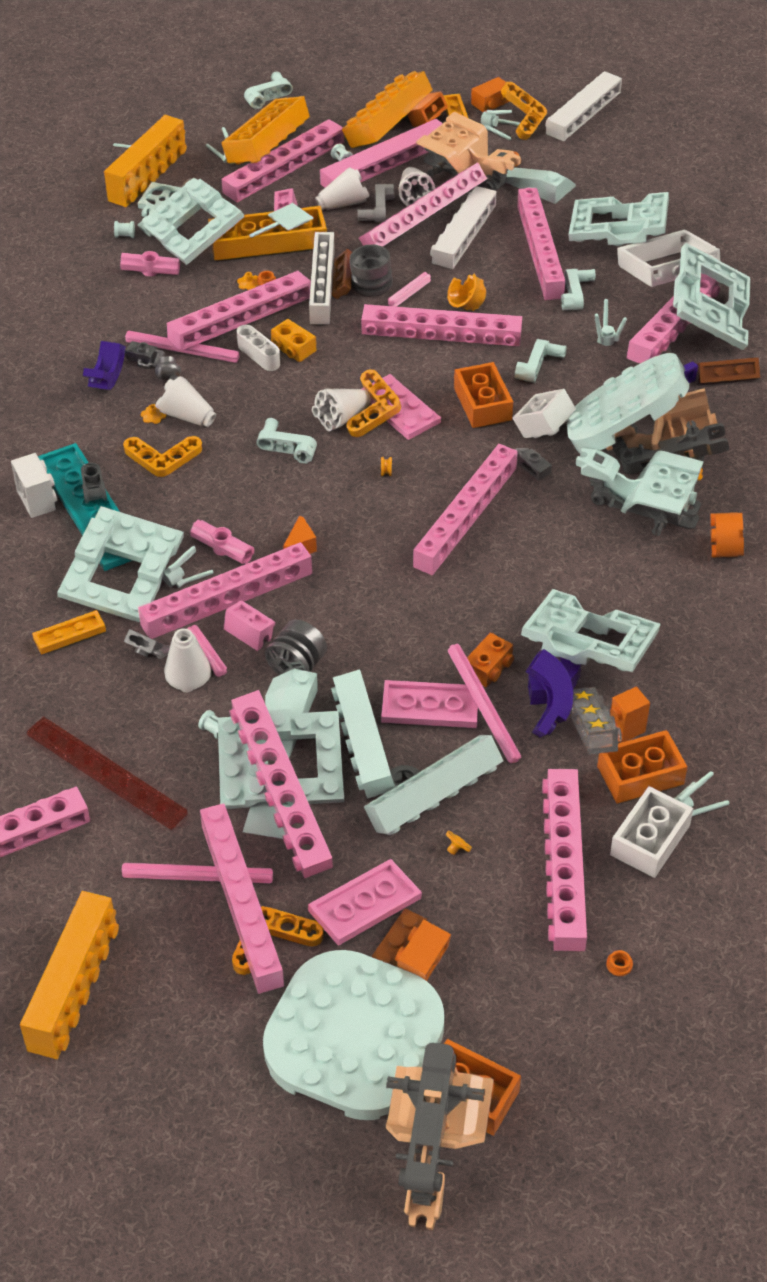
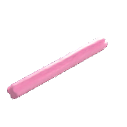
(198, 350)
(484, 704)
(187, 872)

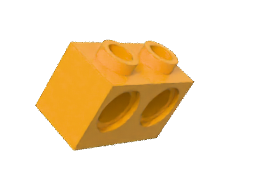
(293, 340)

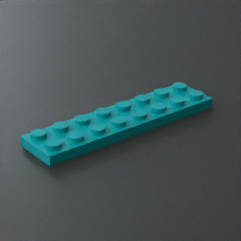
(65, 469)

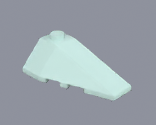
(548, 183)
(292, 691)

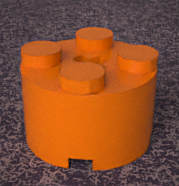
(727, 534)

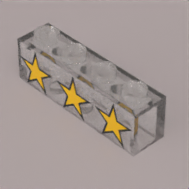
(594, 721)

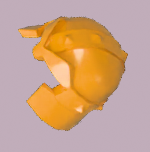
(469, 295)

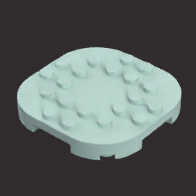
(642, 390)
(348, 1029)

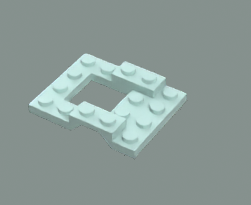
(179, 208)
(642, 218)
(705, 312)
(128, 538)
(561, 618)
(238, 777)

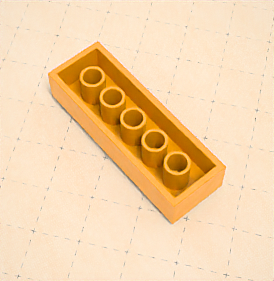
(386, 109)
(265, 130)
(145, 161)
(238, 243)
(69, 975)

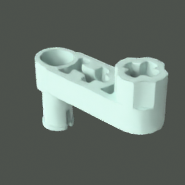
(258, 94)
(574, 298)
(542, 348)
(299, 445)

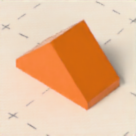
(302, 533)

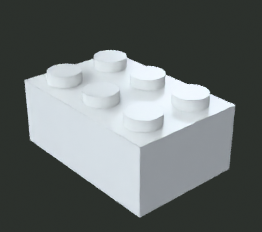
(651, 831)

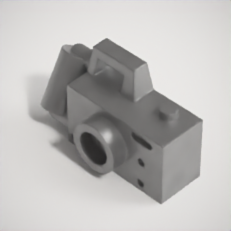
(144, 354)
(533, 463)
(146, 645)

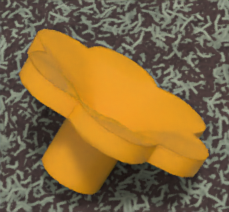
(248, 281)
(152, 415)
(457, 843)

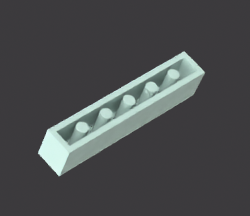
(363, 734)
(433, 784)

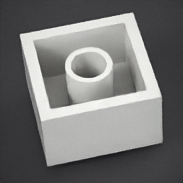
(544, 414)
(34, 485)

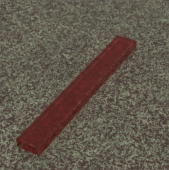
(107, 773)

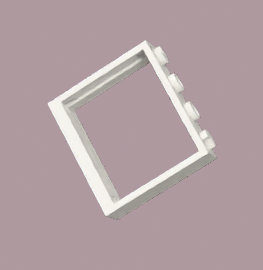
(634, 256)

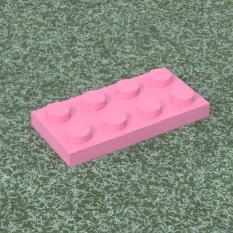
(414, 415)
(428, 704)
(364, 901)

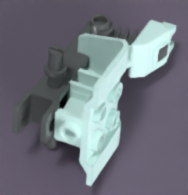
(659, 492)

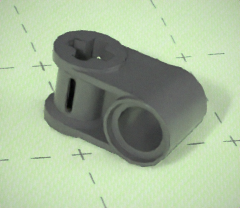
(93, 484)

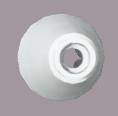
(414, 185)
(343, 191)
(185, 403)
(337, 406)
(186, 662)

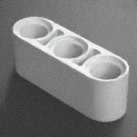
(258, 347)

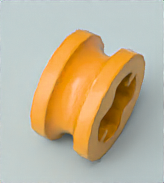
(386, 466)

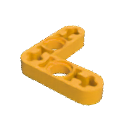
(534, 109)
(380, 406)
(187, 448)
(274, 922)

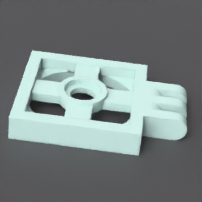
(148, 207)

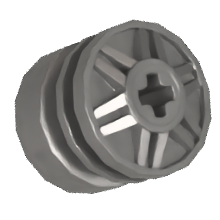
(371, 270)
(296, 647)

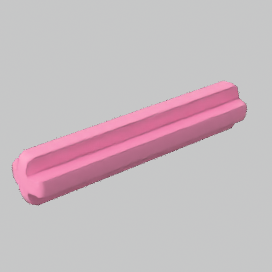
(408, 290)
(216, 663)

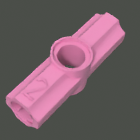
(150, 263)
(222, 541)

